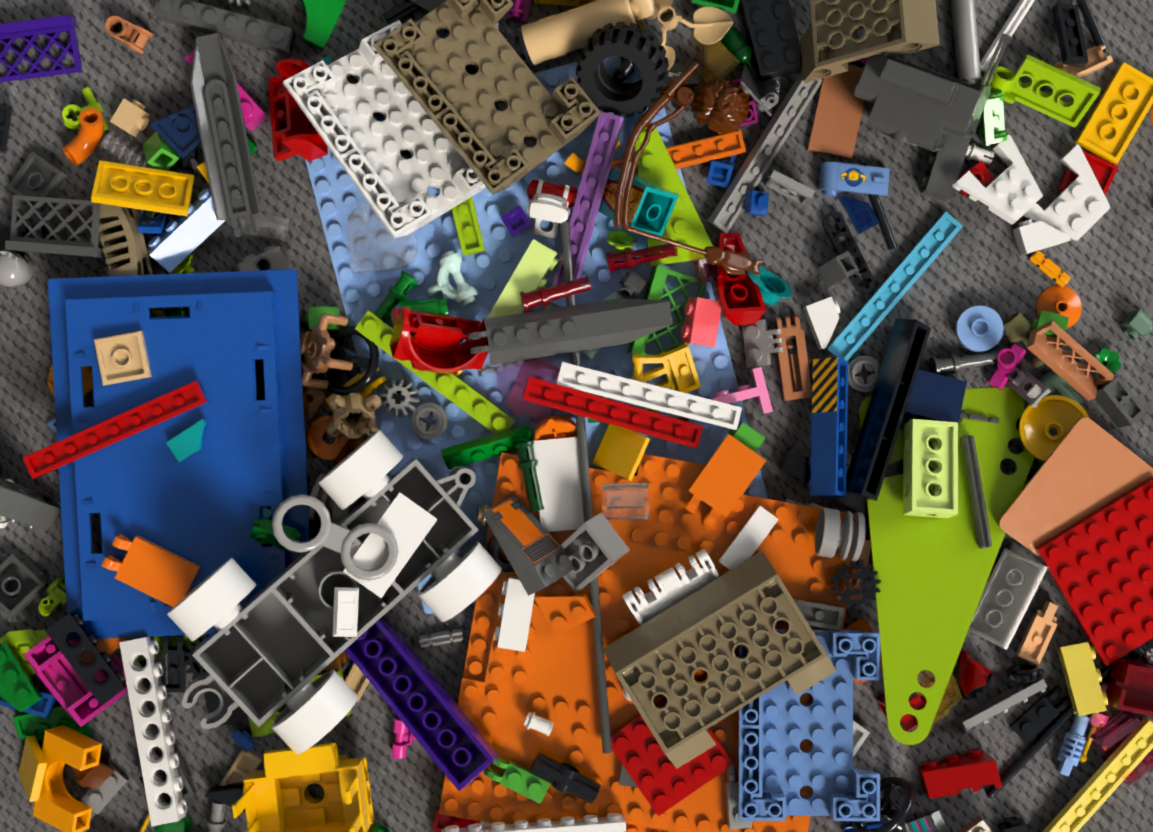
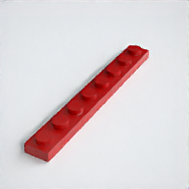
(612, 412)
(115, 429)

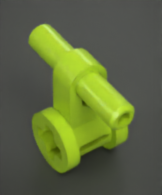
(76, 110)
(56, 595)

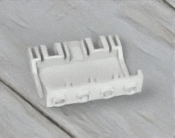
(671, 587)

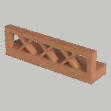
(1063, 361)

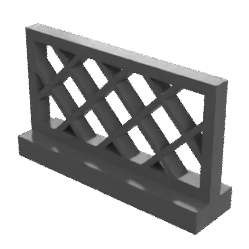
(58, 246)

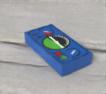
(152, 222)

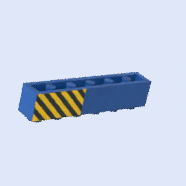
(829, 428)

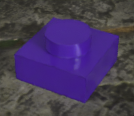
(516, 221)

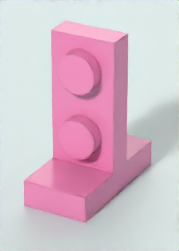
(746, 392)

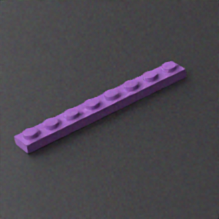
(591, 191)

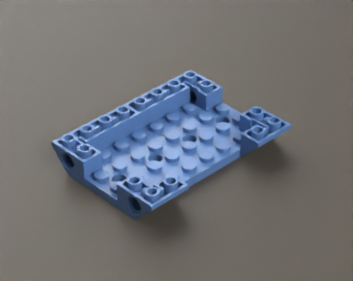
(775, 724)

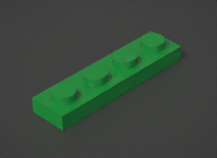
(485, 447)

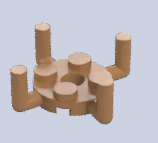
(316, 348)

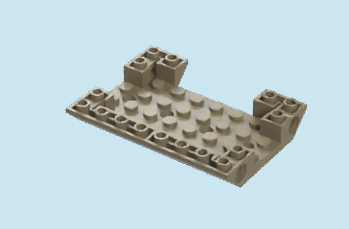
(889, 27)
(465, 102)
(703, 635)

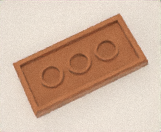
(837, 115)

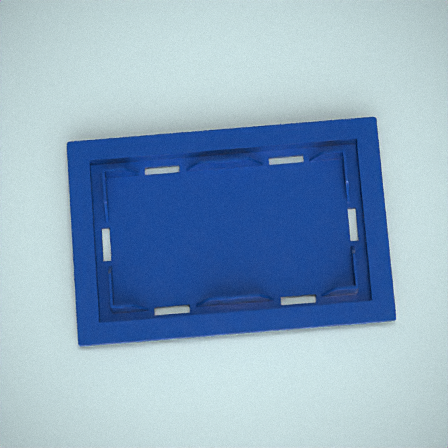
(248, 449)

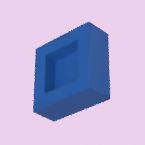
(756, 203)
(244, 739)

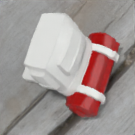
(549, 203)

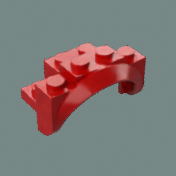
(290, 126)
(433, 341)

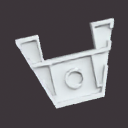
(1011, 191)
(1079, 204)

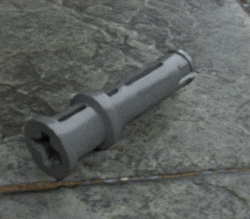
(954, 363)

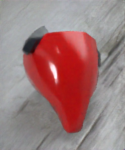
(973, 676)

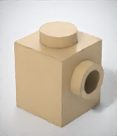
(130, 117)

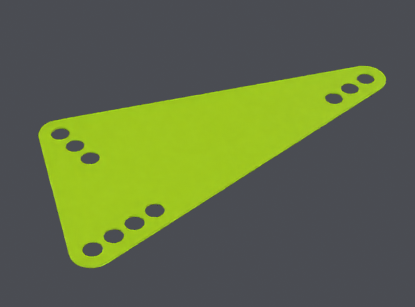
(934, 566)

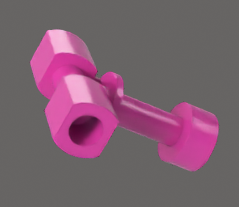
(1007, 363)
(402, 739)

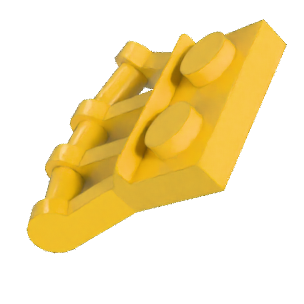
(676, 366)

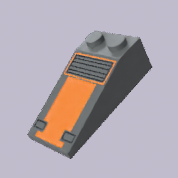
(527, 545)

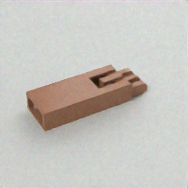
(794, 367)

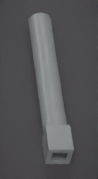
(966, 41)

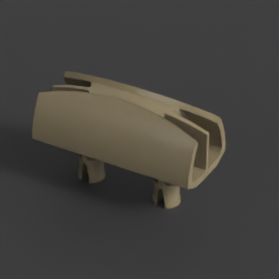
(122, 243)

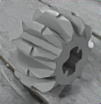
(394, 402)

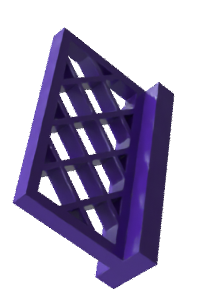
(35, 28)

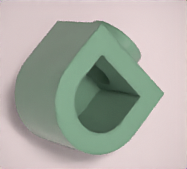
(1137, 324)

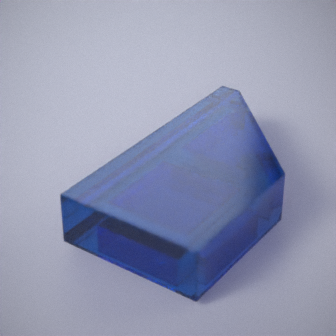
(859, 213)

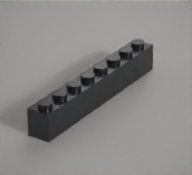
(886, 408)

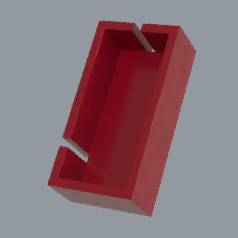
(1131, 687)

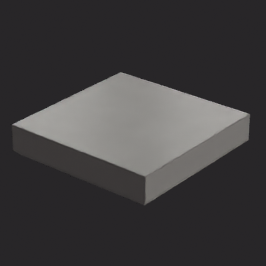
(789, 187)

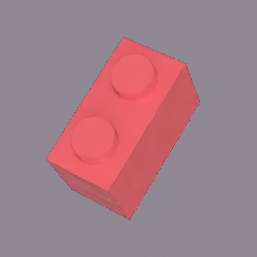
(701, 321)

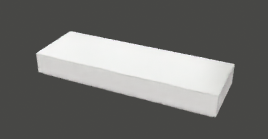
(748, 538)

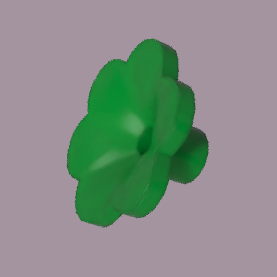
(1109, 359)

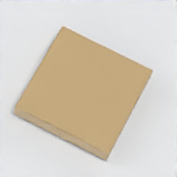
(122, 358)

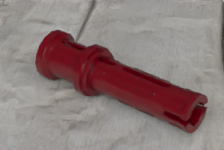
(630, 255)
(544, 295)

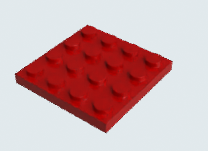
(655, 773)

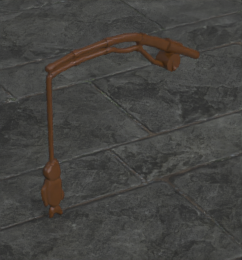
(680, 98)

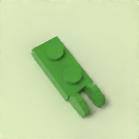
(519, 780)

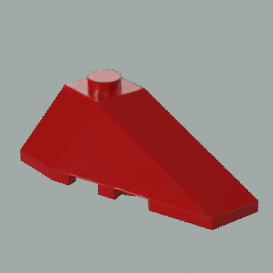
(737, 293)

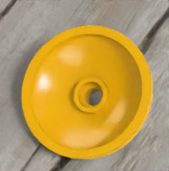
(1051, 413)

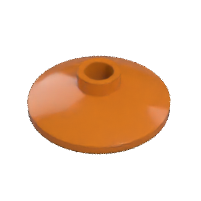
(1054, 296)

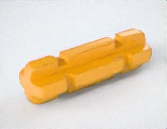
(1049, 268)

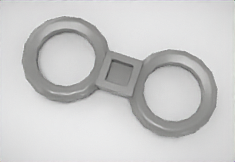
(335, 537)

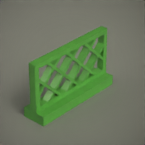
(653, 292)

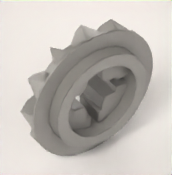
(870, 365)
(420, 426)

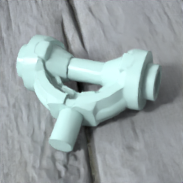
(451, 264)

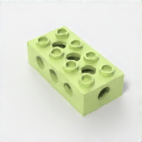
(944, 465)

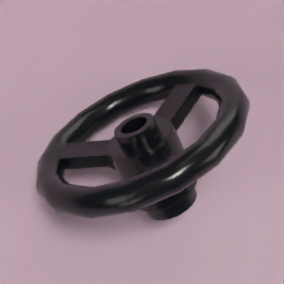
(343, 352)
(890, 815)

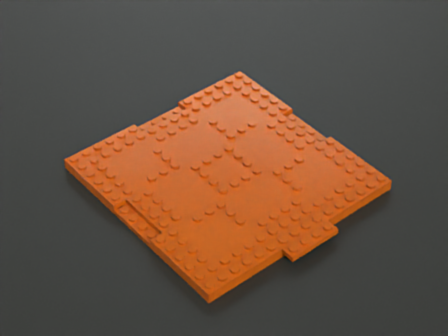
(559, 672)

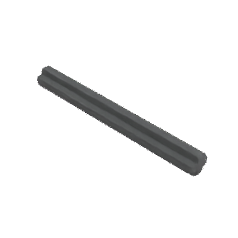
(976, 491)

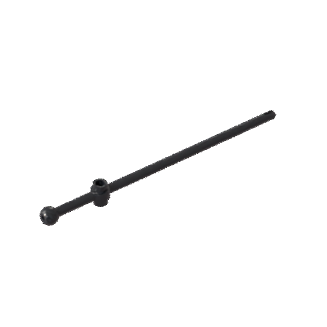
(1050, 731)

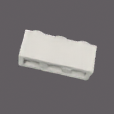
(515, 616)

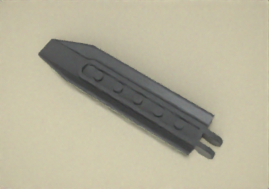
(223, 134)
(571, 328)

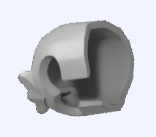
(14, 268)

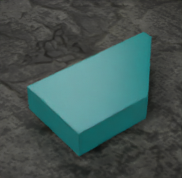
(188, 441)

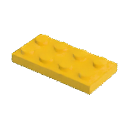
(1118, 114)
(142, 188)

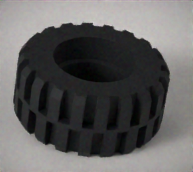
(627, 43)

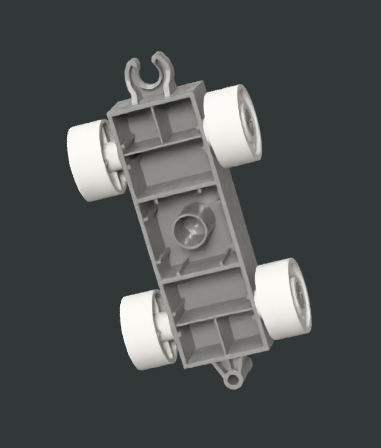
(284, 633)

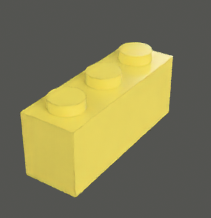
(1082, 678)

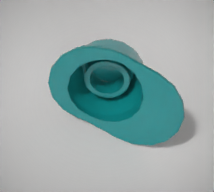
(770, 286)

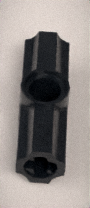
(565, 778)

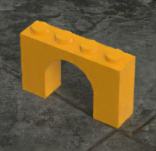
(55, 803)

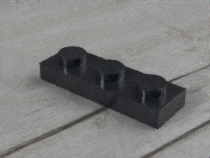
(1070, 34)

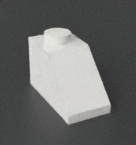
(1037, 236)
(822, 320)

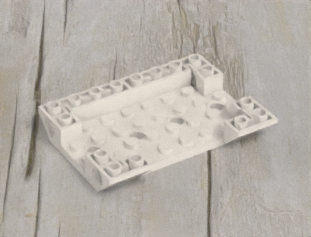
(372, 148)

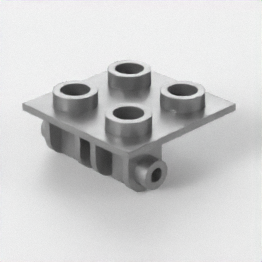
(765, 95)

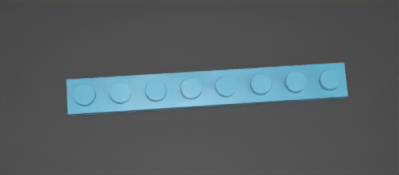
(895, 287)

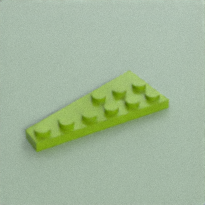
(684, 223)

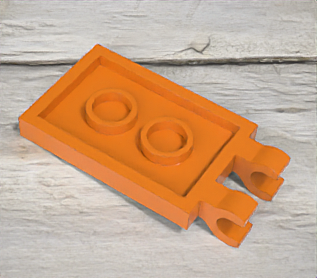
(724, 478)
(152, 569)

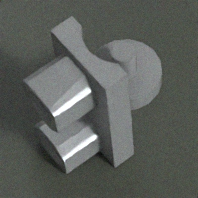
(1027, 386)

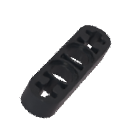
(852, 248)

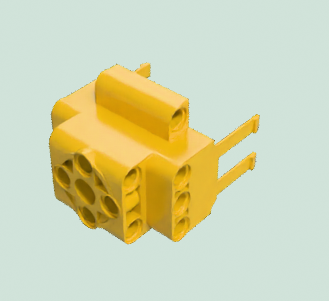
(280, 798)

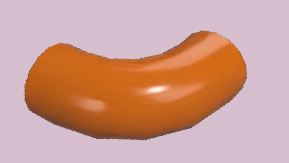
(87, 138)

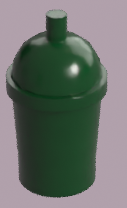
(738, 47)

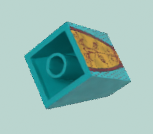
(648, 203)

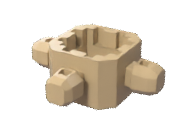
(353, 403)

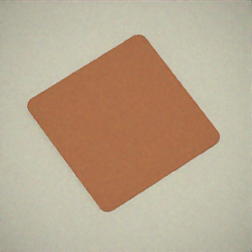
(1073, 482)

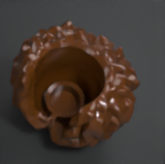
(720, 105)

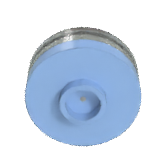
(978, 329)

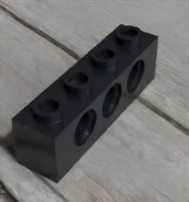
(100, 689)

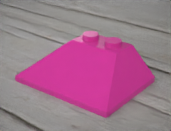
(66, 684)

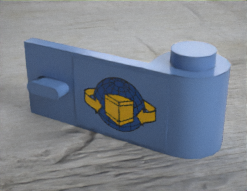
(854, 178)

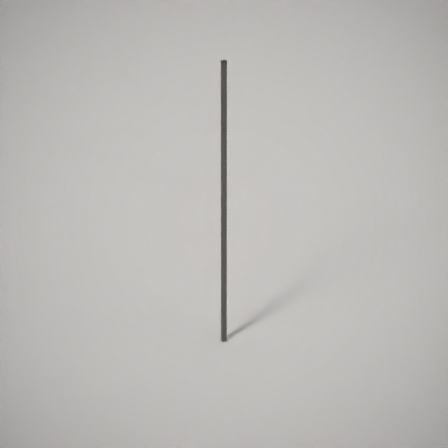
(588, 514)

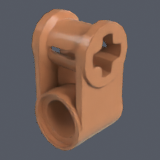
(130, 35)

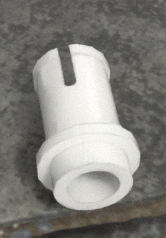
(977, 154)
(538, 723)

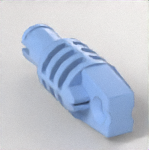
(1072, 745)

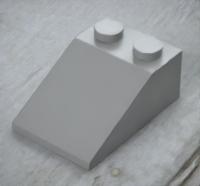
(592, 551)

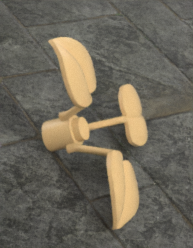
(709, 25)

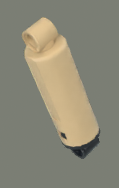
(570, 30)

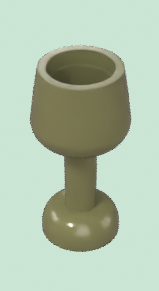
(1018, 329)

